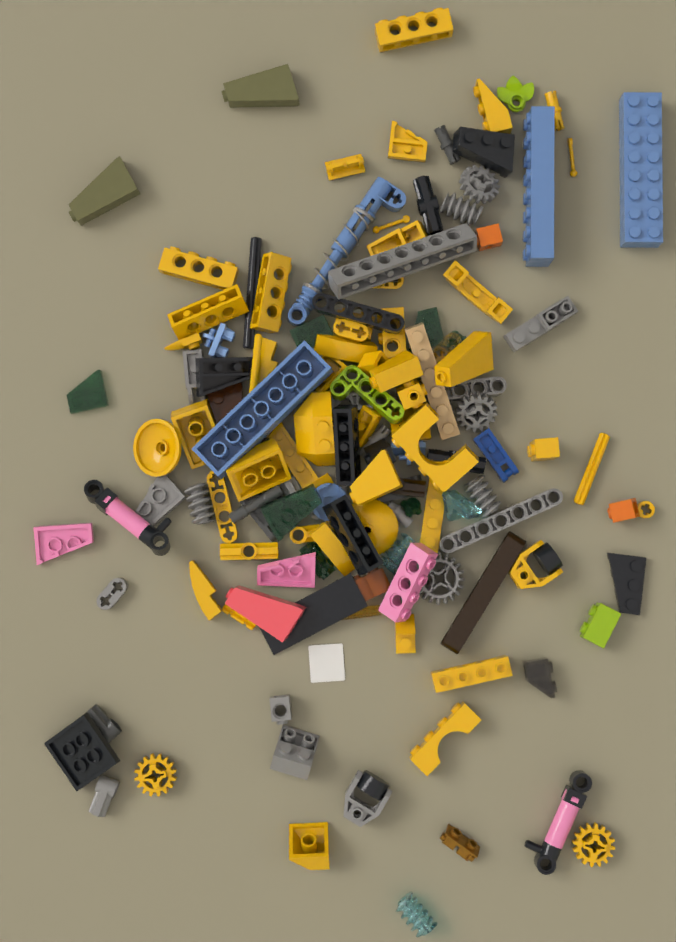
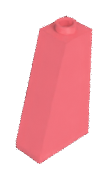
(266, 611)

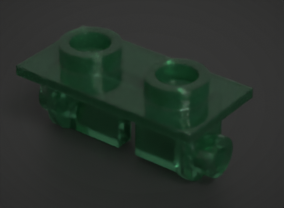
(324, 565)

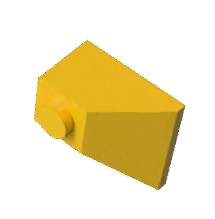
(309, 845)

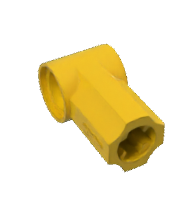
(306, 536)

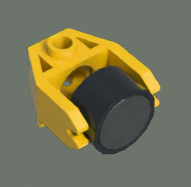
(546, 558)

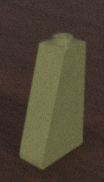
(263, 89)
(104, 193)

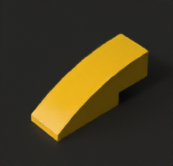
(398, 237)
(342, 348)
(267, 354)
(332, 548)
(203, 591)

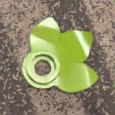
(515, 92)

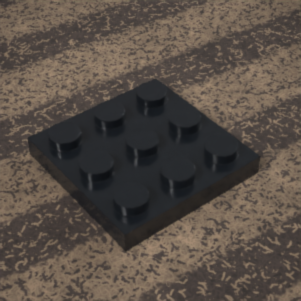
(82, 751)

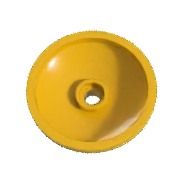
(157, 447)
(381, 522)

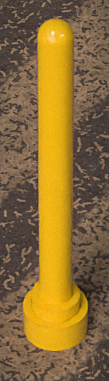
(255, 361)

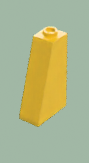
(466, 360)

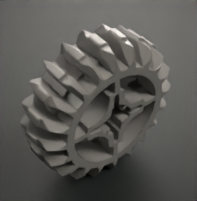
(452, 589)

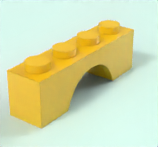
(426, 754)

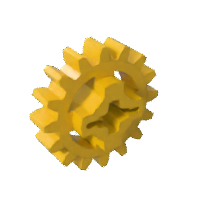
(156, 783)
(597, 849)

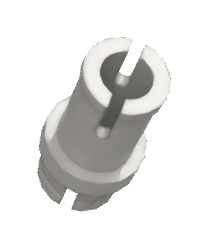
(400, 514)

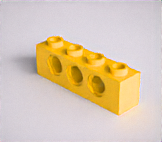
(387, 41)
(187, 272)
(263, 300)
(208, 312)
(386, 338)
(471, 673)

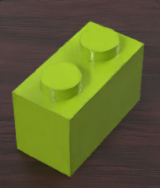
(600, 624)

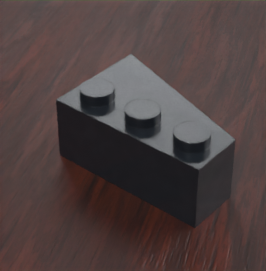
(486, 147)
(219, 373)

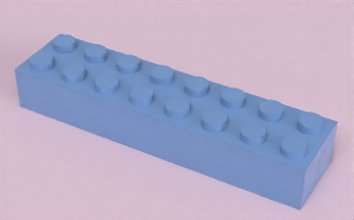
(641, 170)
(539, 186)
(263, 409)

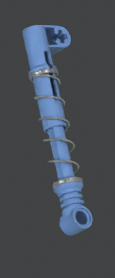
(347, 241)

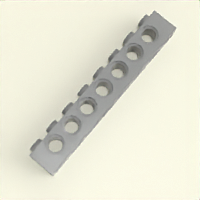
(402, 261)

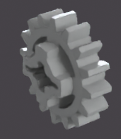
(479, 184)
(474, 410)

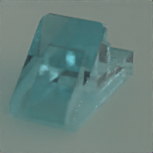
(459, 506)

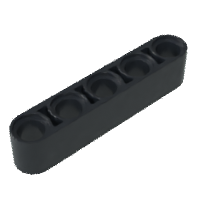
(351, 306)

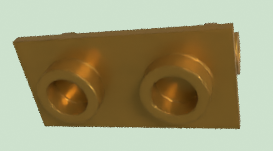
(467, 848)

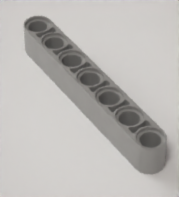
(510, 520)

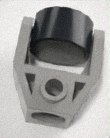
(371, 785)

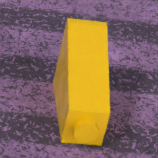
(395, 371)
(376, 480)

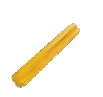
(591, 469)

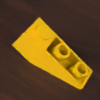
(494, 113)

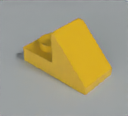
(405, 636)

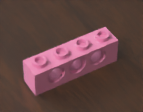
(399, 587)

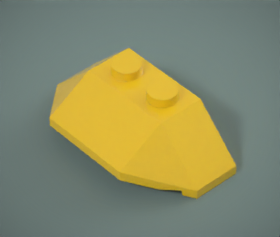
(315, 429)

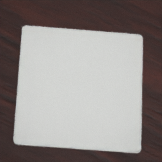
(326, 663)

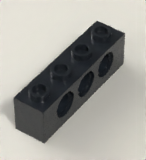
(346, 444)
(352, 535)

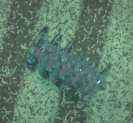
(395, 558)
(415, 915)

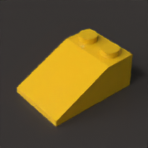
(192, 425)
(258, 470)

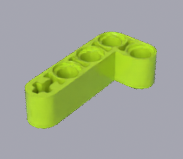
(370, 397)

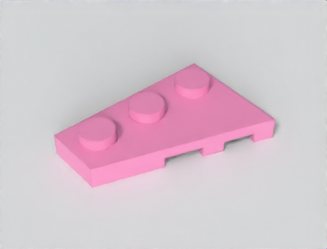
(60, 539)
(289, 572)

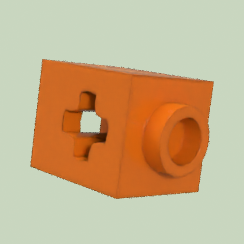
(488, 237)
(623, 510)

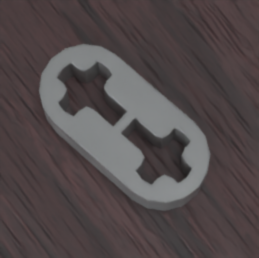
(115, 596)

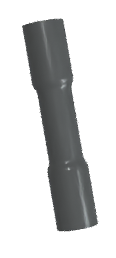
(265, 498)

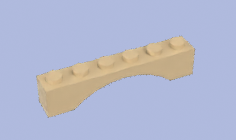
(436, 394)

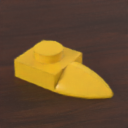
(191, 342)

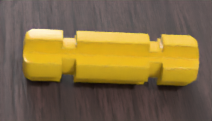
(238, 617)

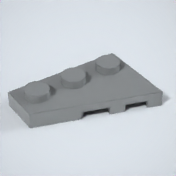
(160, 500)

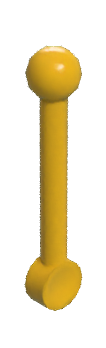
(573, 172)
(405, 219)

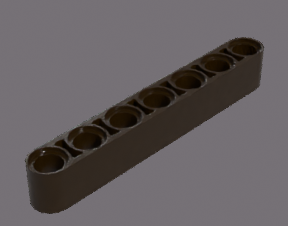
(483, 592)

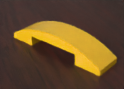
(476, 293)

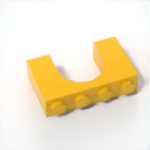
(442, 473)

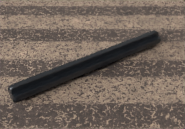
(253, 276)

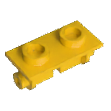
(345, 167)

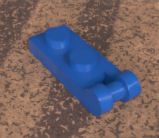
(495, 454)

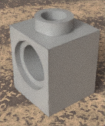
(280, 700)

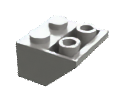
(294, 752)

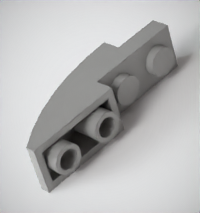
(540, 324)

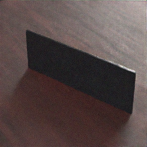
(322, 610)

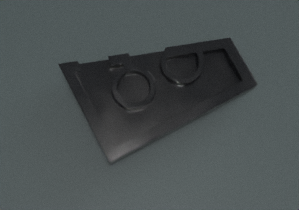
(628, 581)

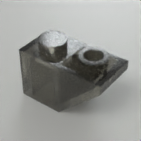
(538, 674)

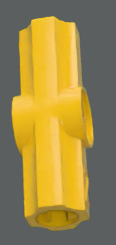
(235, 551)

